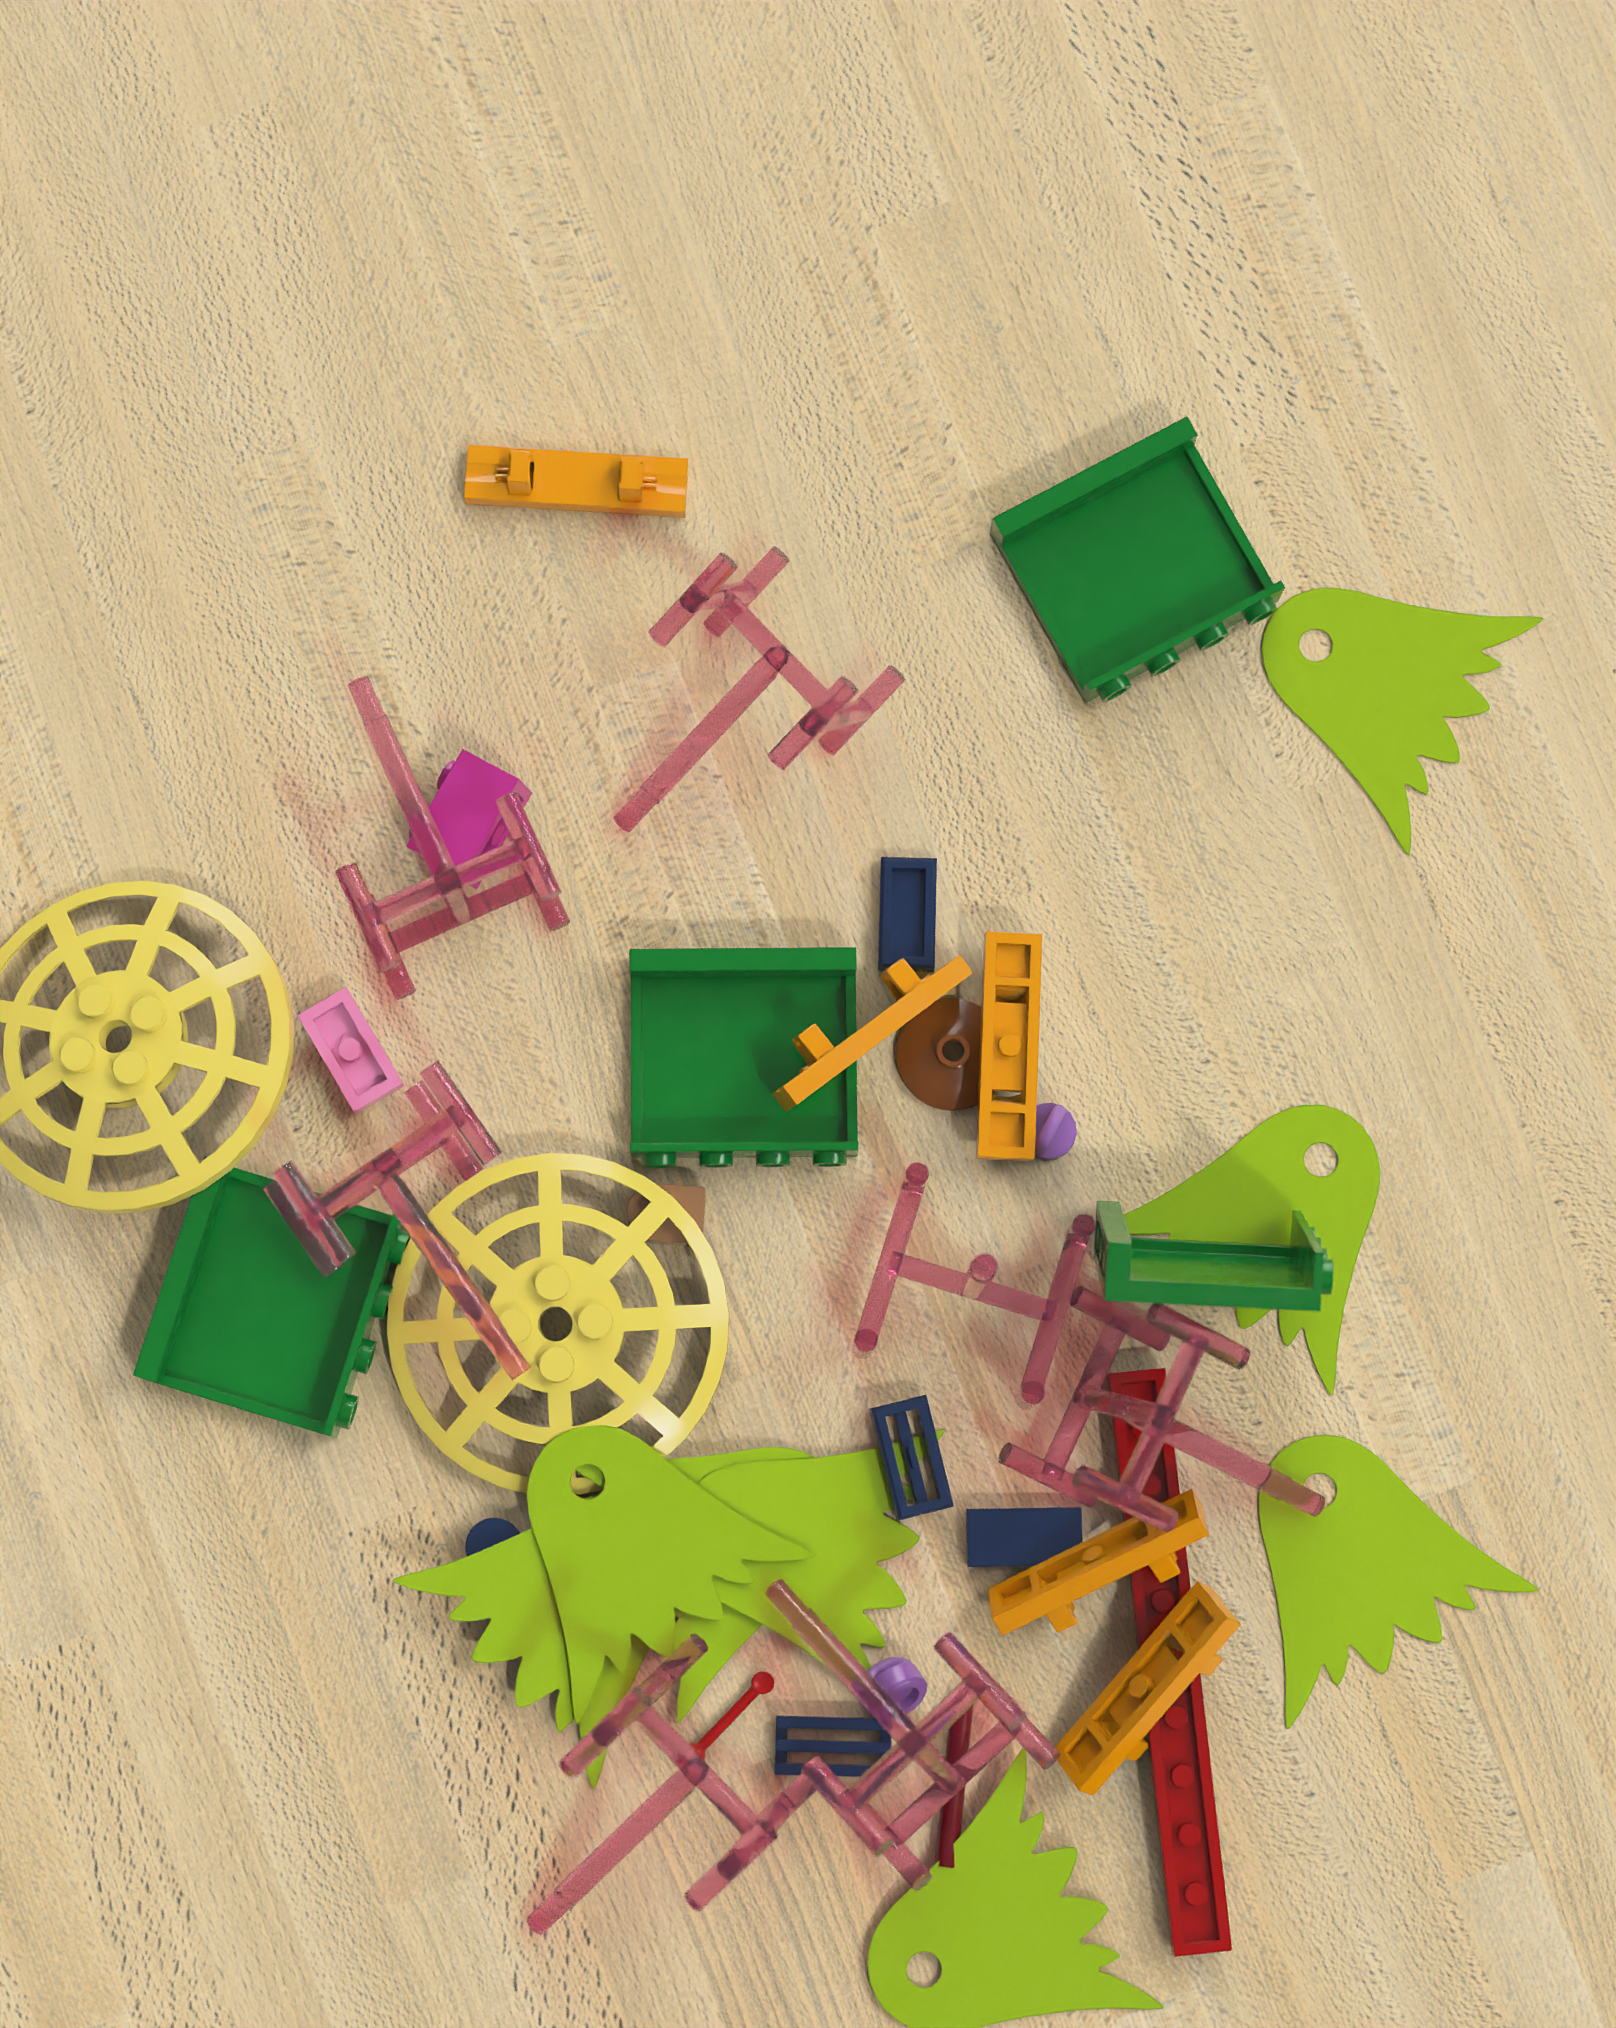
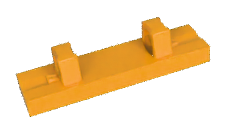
(576, 481)
(911, 998)
(1009, 1046)
(1060, 1580)
(1146, 1688)

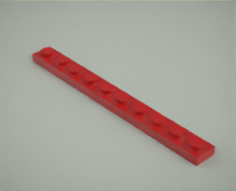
(1180, 1737)

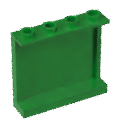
(1134, 563)
(718, 1043)
(1210, 1270)
(257, 1320)

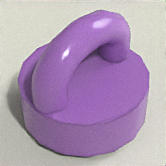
(1054, 1131)
(901, 1681)

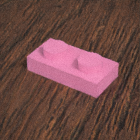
(350, 1050)

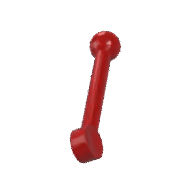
(762, 1684)

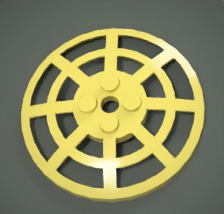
(154, 1053)
(578, 1288)

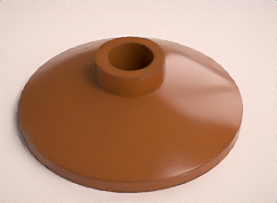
(920, 1057)

